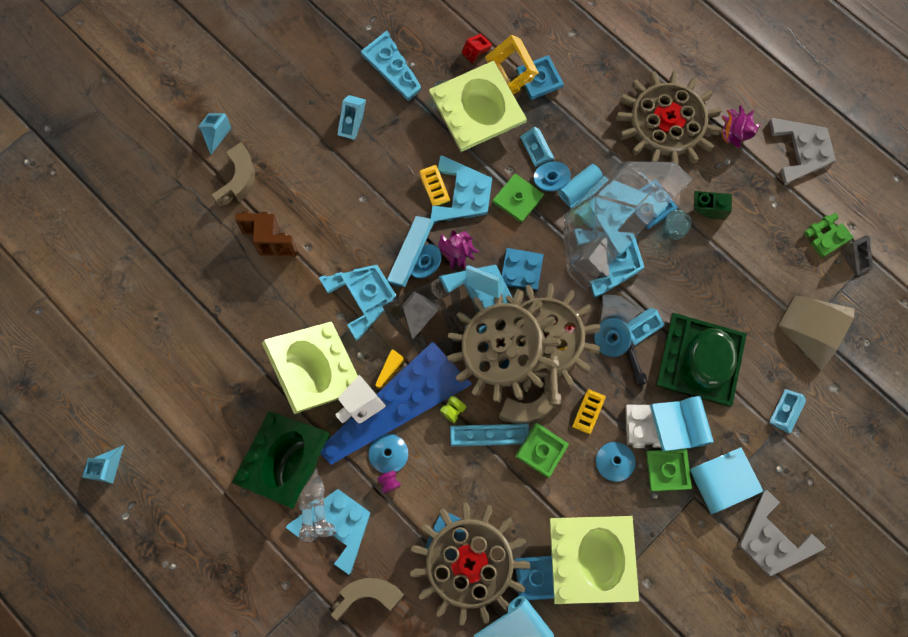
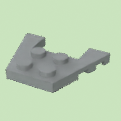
(811, 147)
(768, 545)

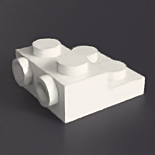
(641, 427)

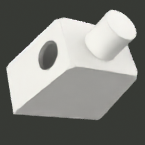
(359, 402)

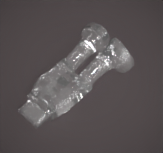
(313, 496)

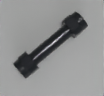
(639, 378)

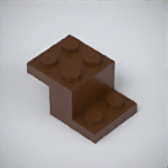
(266, 234)

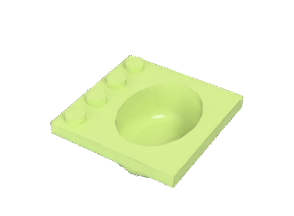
(477, 106)
(310, 366)
(593, 560)

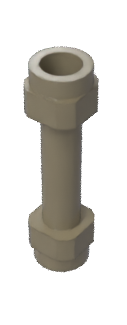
(553, 398)

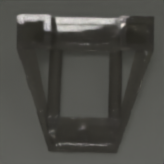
(434, 291)

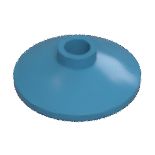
(552, 176)
(427, 261)
(605, 339)
(395, 461)
(608, 468)

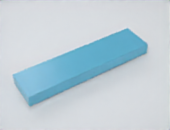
(410, 251)
(488, 434)

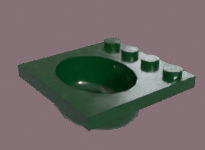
(701, 359)
(281, 459)

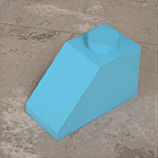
(351, 116)

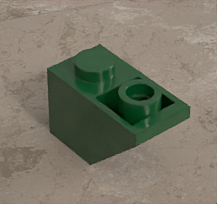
(713, 204)

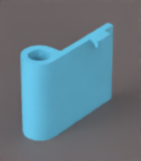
(580, 185)
(681, 424)
(726, 480)
(518, 622)

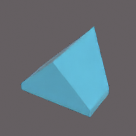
(214, 129)
(104, 466)

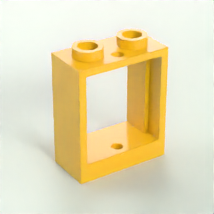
(503, 51)

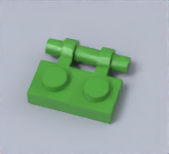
(830, 241)

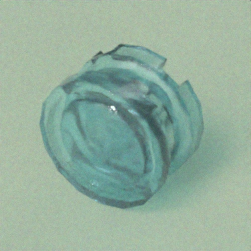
(677, 224)

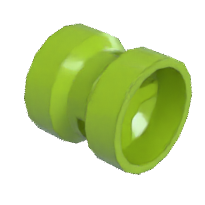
(452, 409)

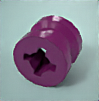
(388, 482)

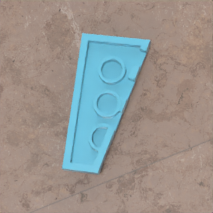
(391, 65)

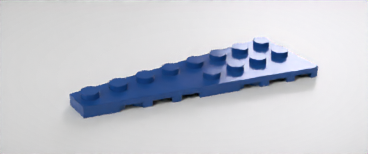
(413, 391)

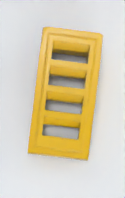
(426, 177)
(391, 367)
(593, 395)

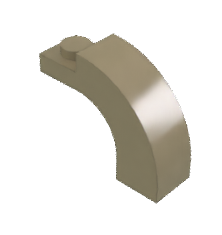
(243, 177)
(525, 413)
(368, 587)

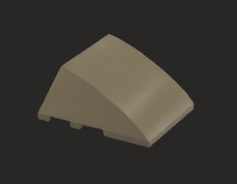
(816, 327)

